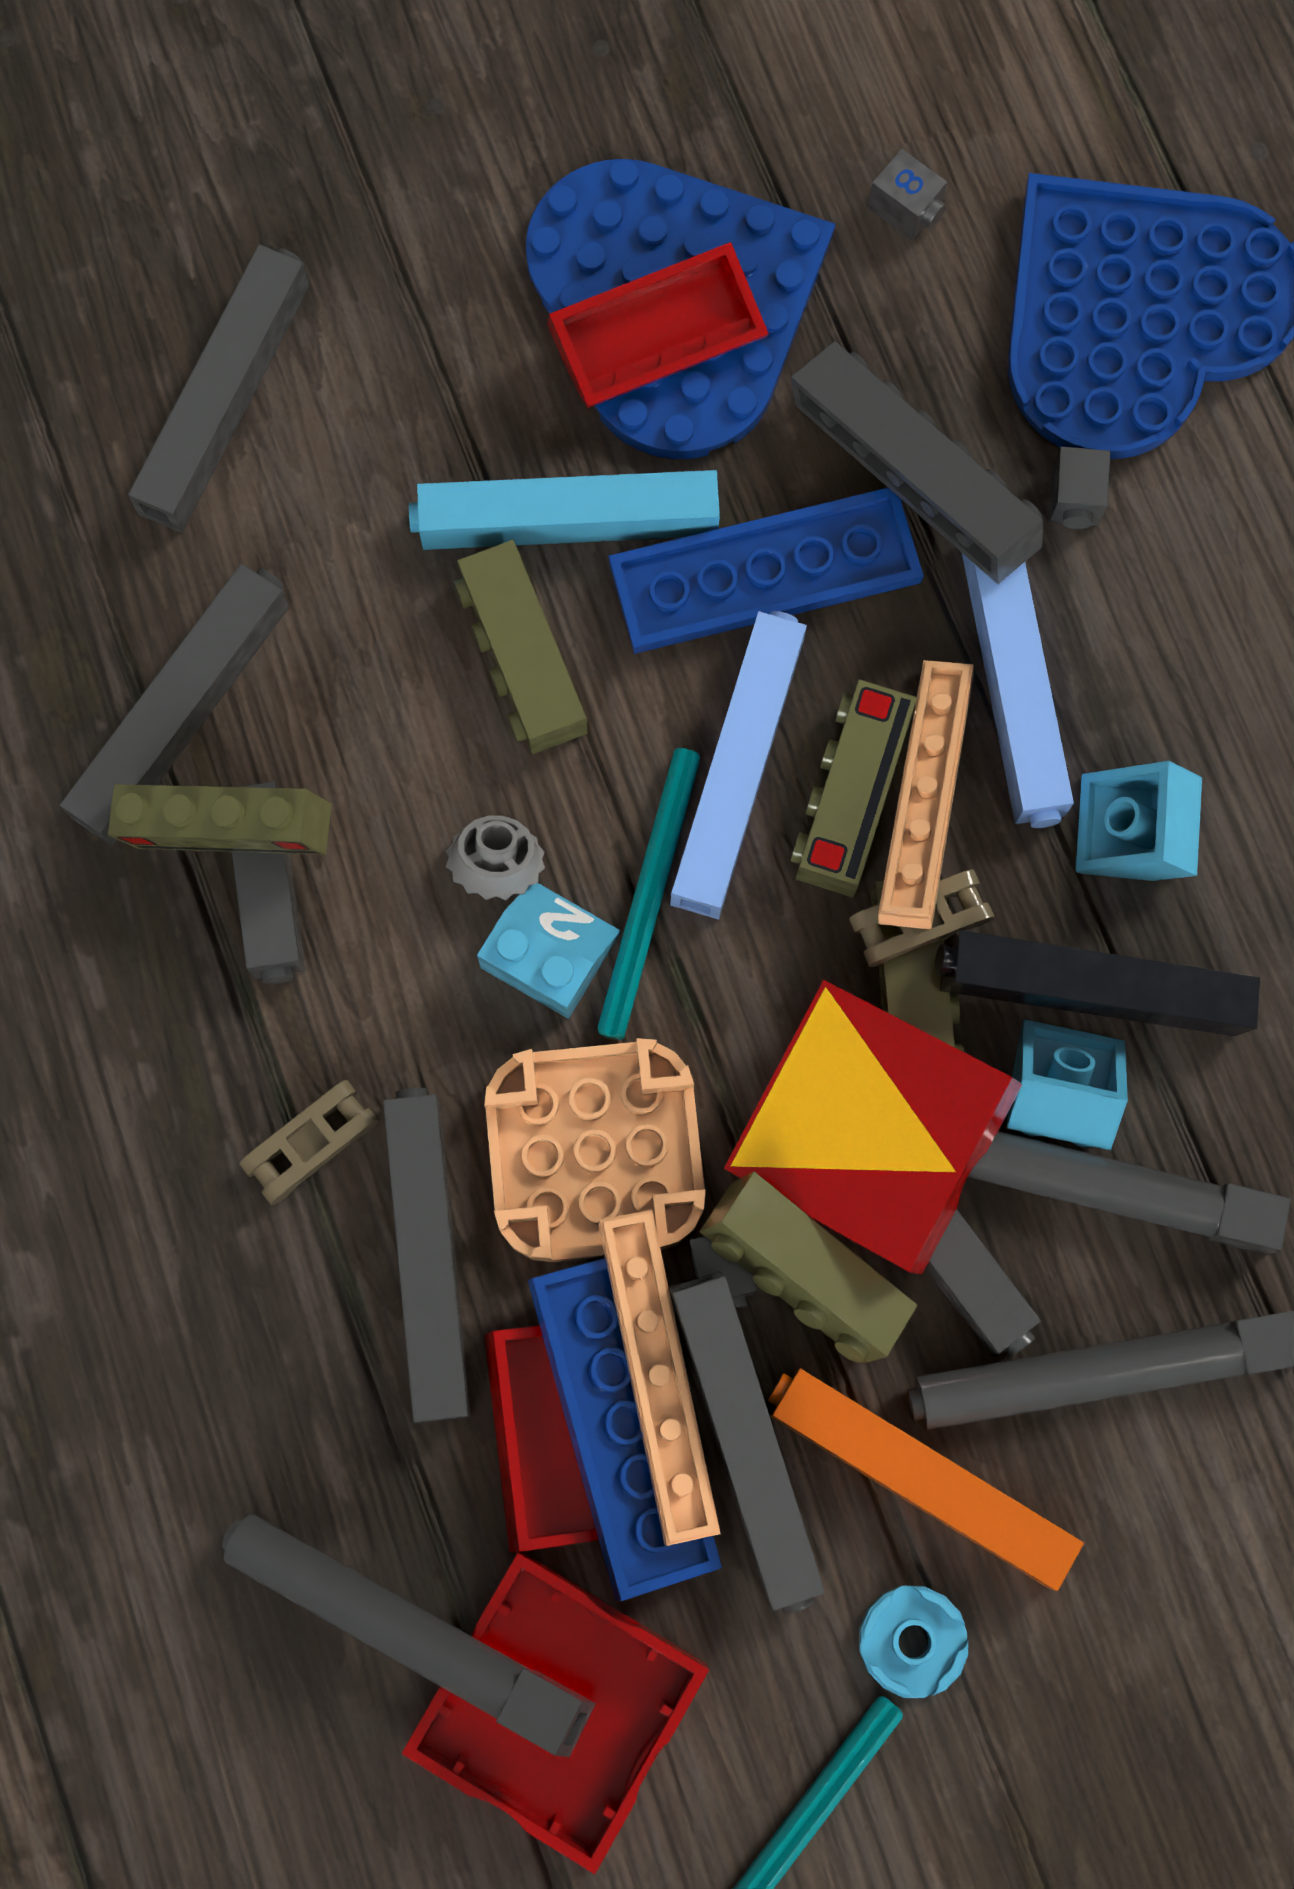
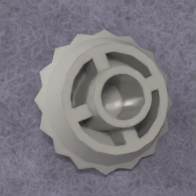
(495, 857)

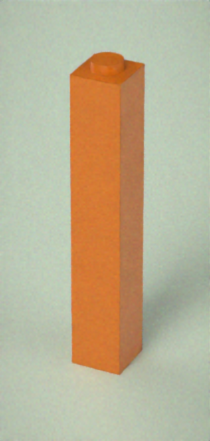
(924, 1478)

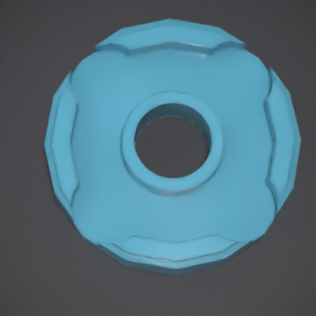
(946, 1641)

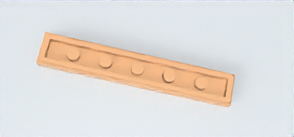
(926, 795)
(658, 1378)

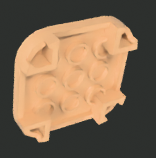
(592, 1141)

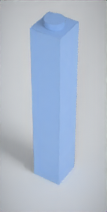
(1020, 696)
(738, 764)

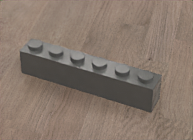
(918, 462)

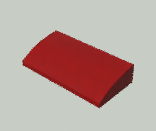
(657, 325)
(535, 1451)

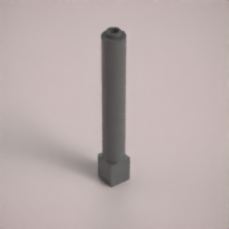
(1221, 1213)
(1103, 1371)
(410, 1635)

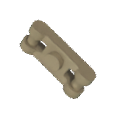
(974, 914)
(308, 1142)

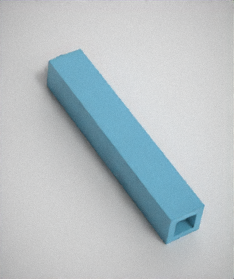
(565, 509)

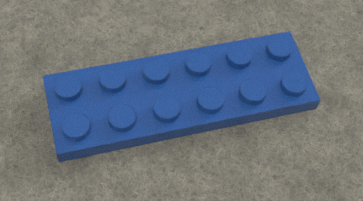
(765, 565)
(602, 1419)

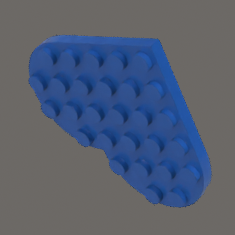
(638, 218)
(1137, 304)

